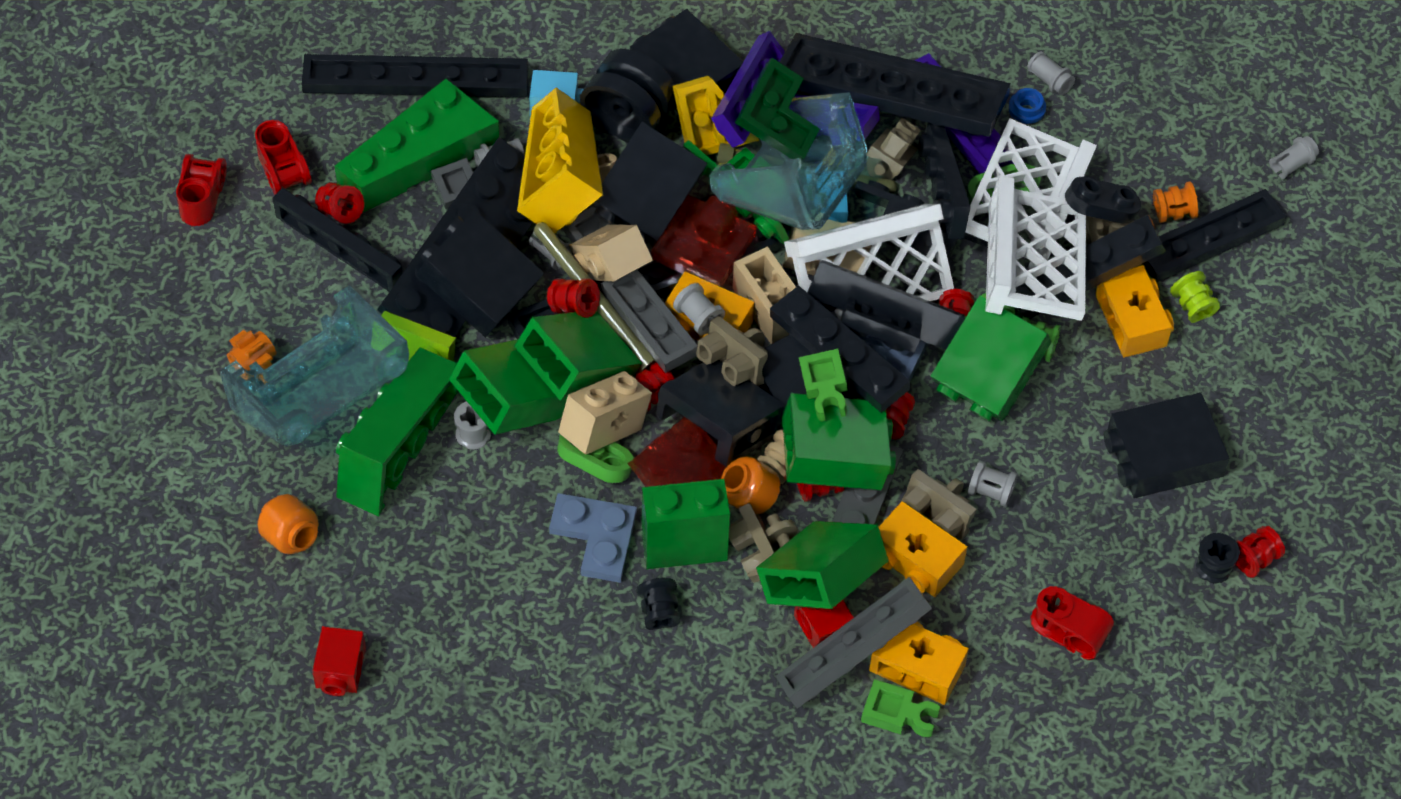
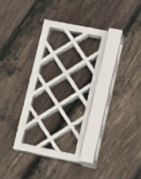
(1039, 143)
(874, 233)
(1007, 246)

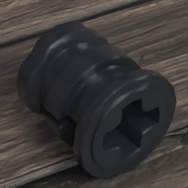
(1217, 557)
(659, 603)

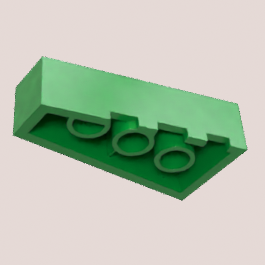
(424, 137)
(393, 430)

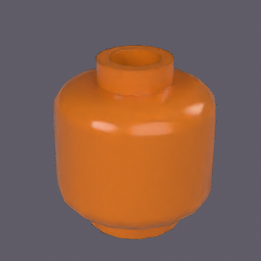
(751, 482)
(288, 524)

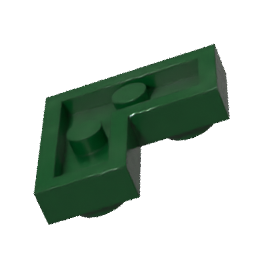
(769, 116)

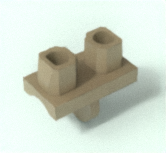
(892, 150)
(739, 351)
(940, 503)
(752, 530)

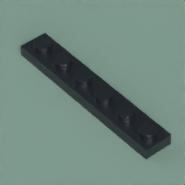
(413, 75)

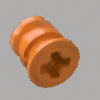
(1176, 202)

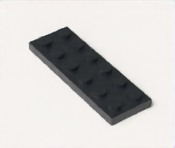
(898, 84)
(495, 195)

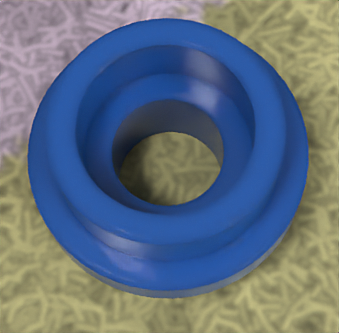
(1029, 97)

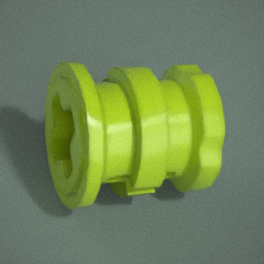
(1195, 296)

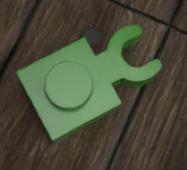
(825, 380)
(892, 707)

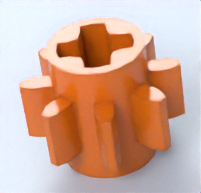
(251, 348)

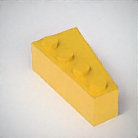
(559, 162)

